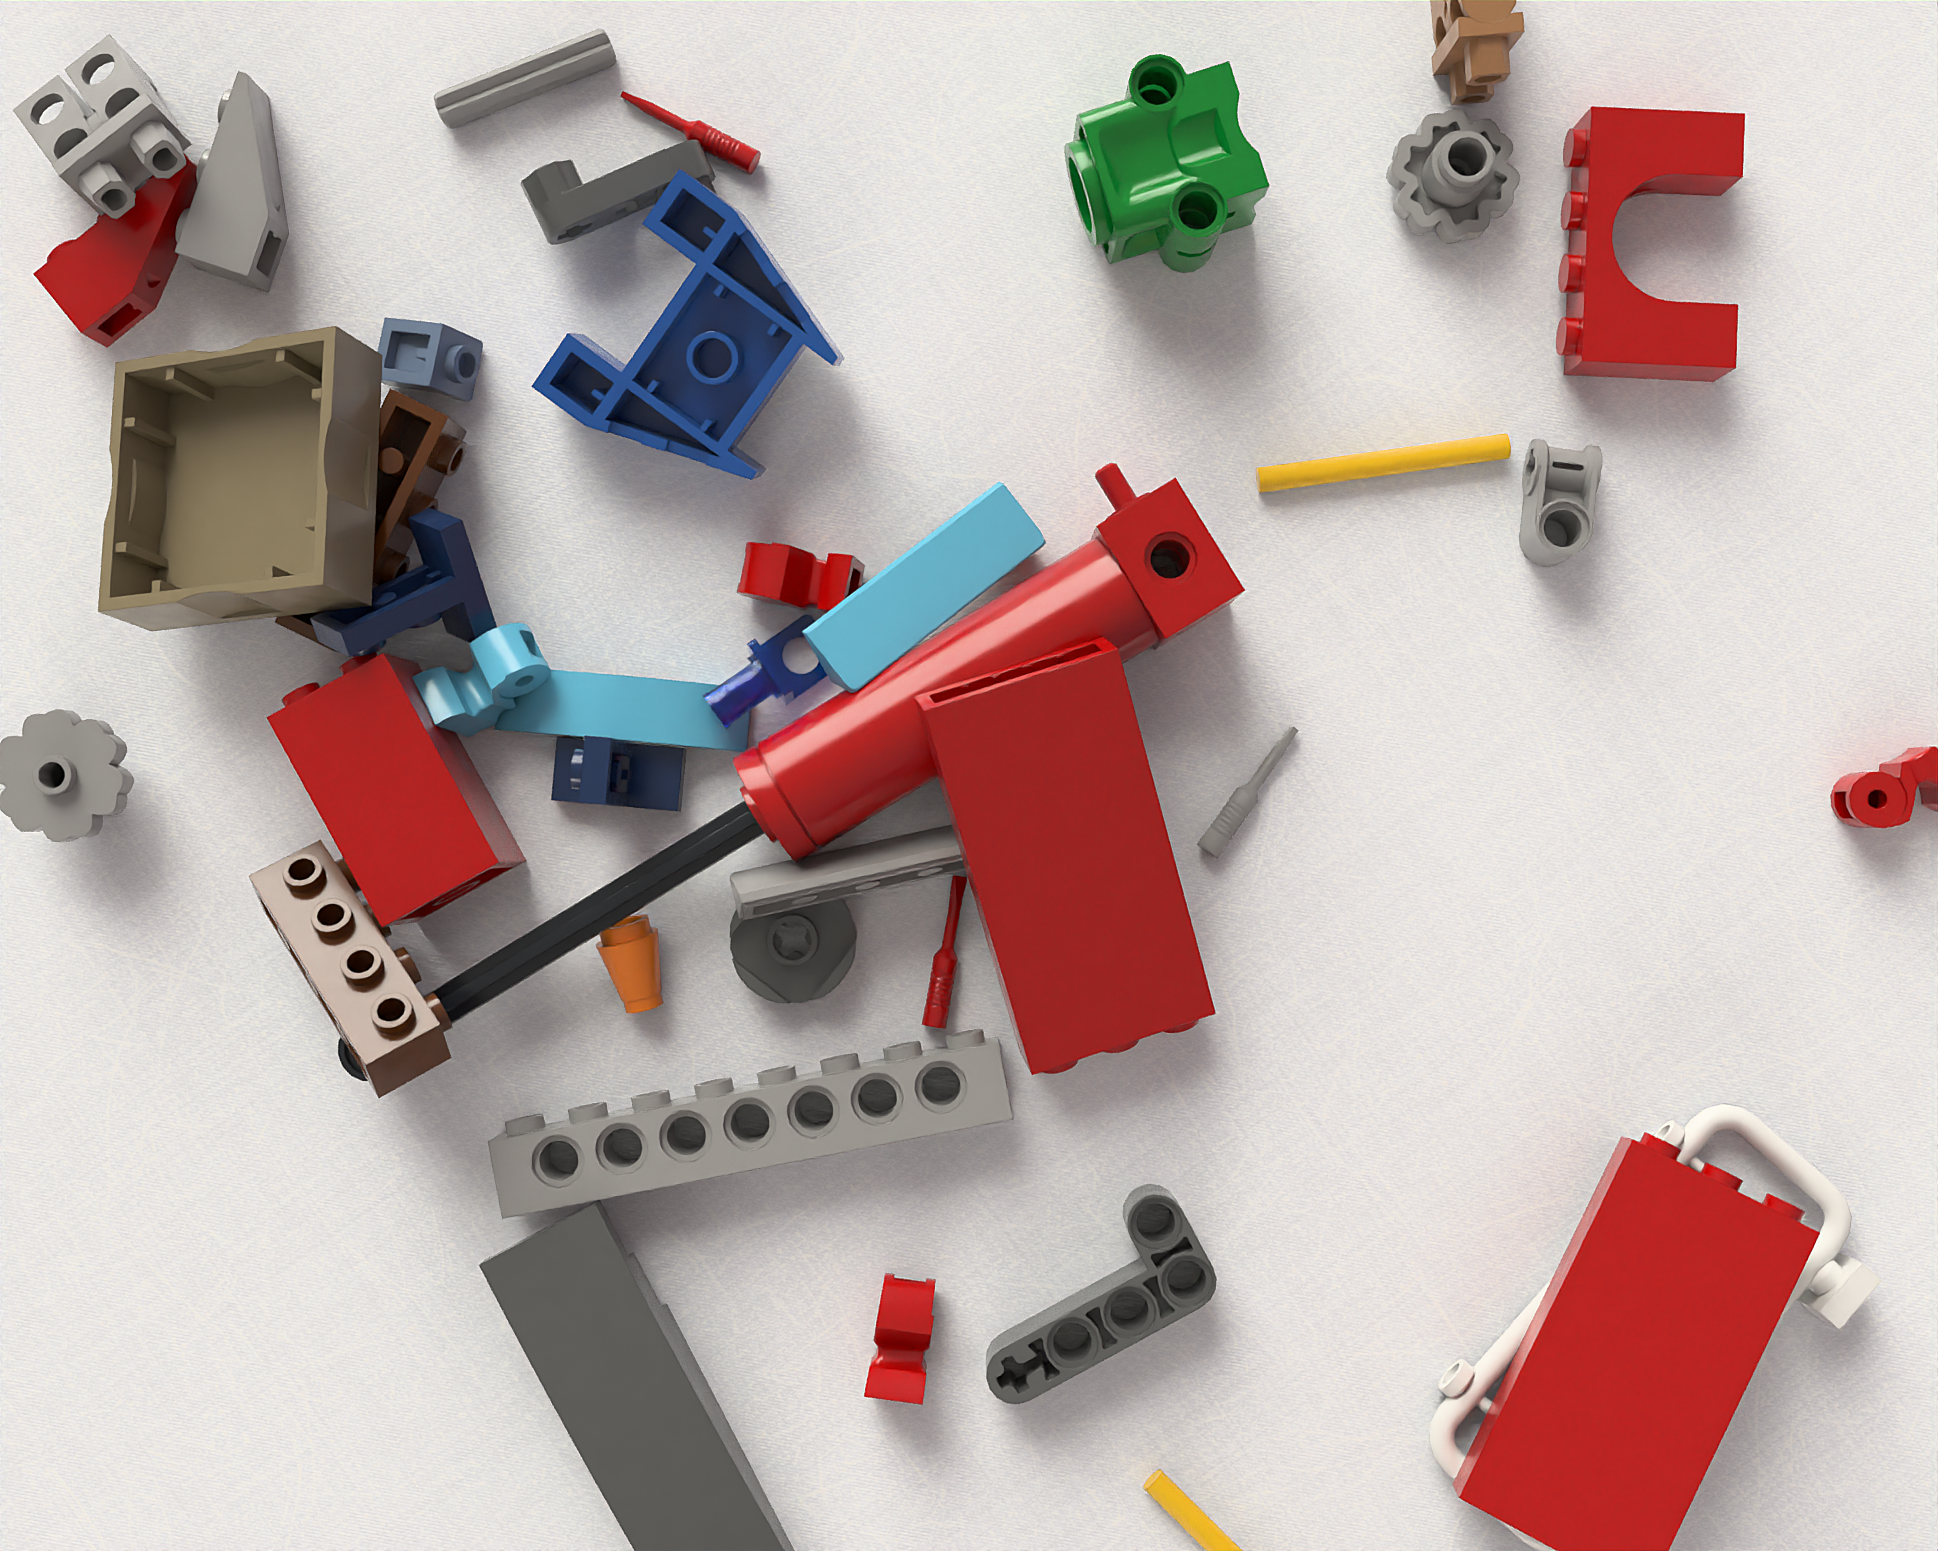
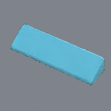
(923, 588)

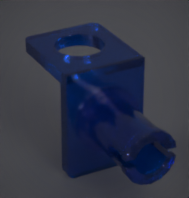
(764, 677)

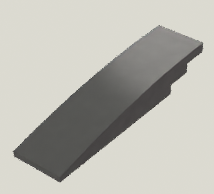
(630, 1390)

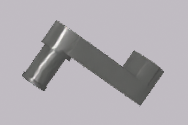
(573, 209)

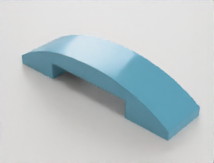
(624, 710)

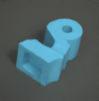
(504, 667)

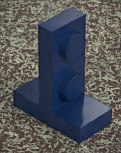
(442, 588)
(618, 773)

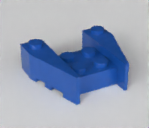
(710, 352)

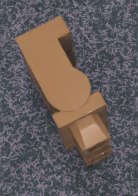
(1474, 45)

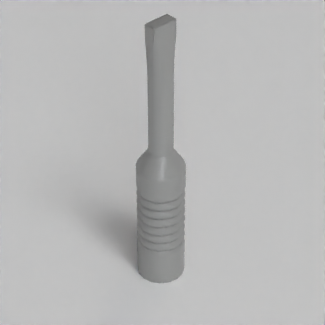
(1242, 801)

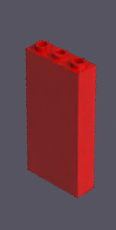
(1067, 854)
(1636, 1355)

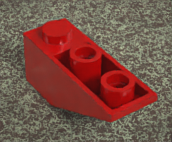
(122, 264)

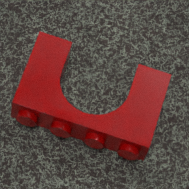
(1608, 320)

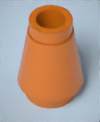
(633, 962)

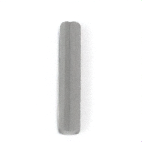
(525, 78)

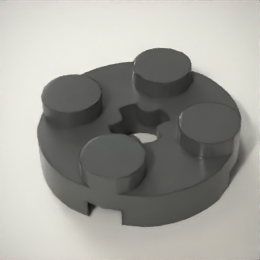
(798, 976)

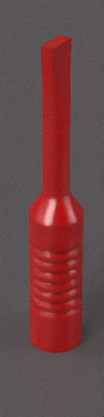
(712, 140)
(945, 962)

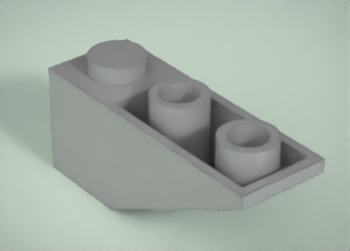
(239, 205)

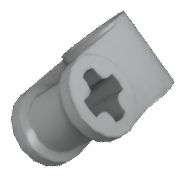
(1560, 488)

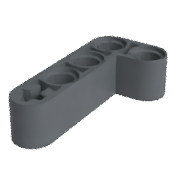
(1093, 1304)

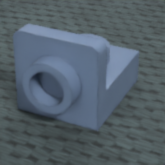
(429, 357)

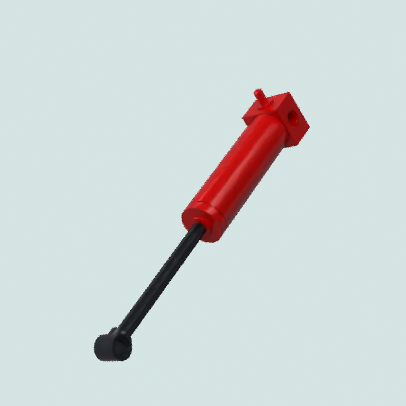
(871, 745)

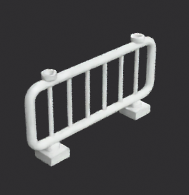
(1830, 1282)

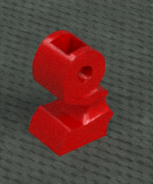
(797, 578)
(1888, 795)
(901, 1339)

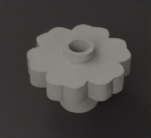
(1453, 176)
(63, 775)

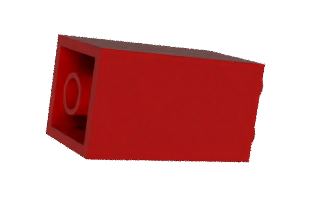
(394, 789)

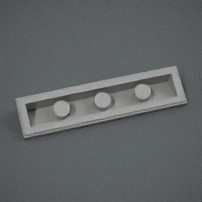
(846, 872)

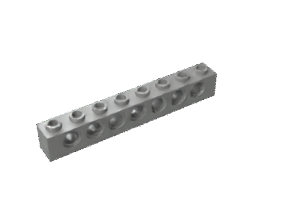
(532, 1184)

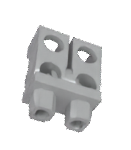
(114, 140)

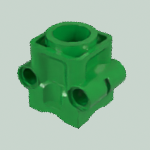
(1165, 163)

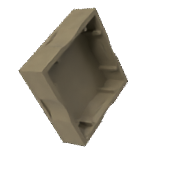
(243, 482)

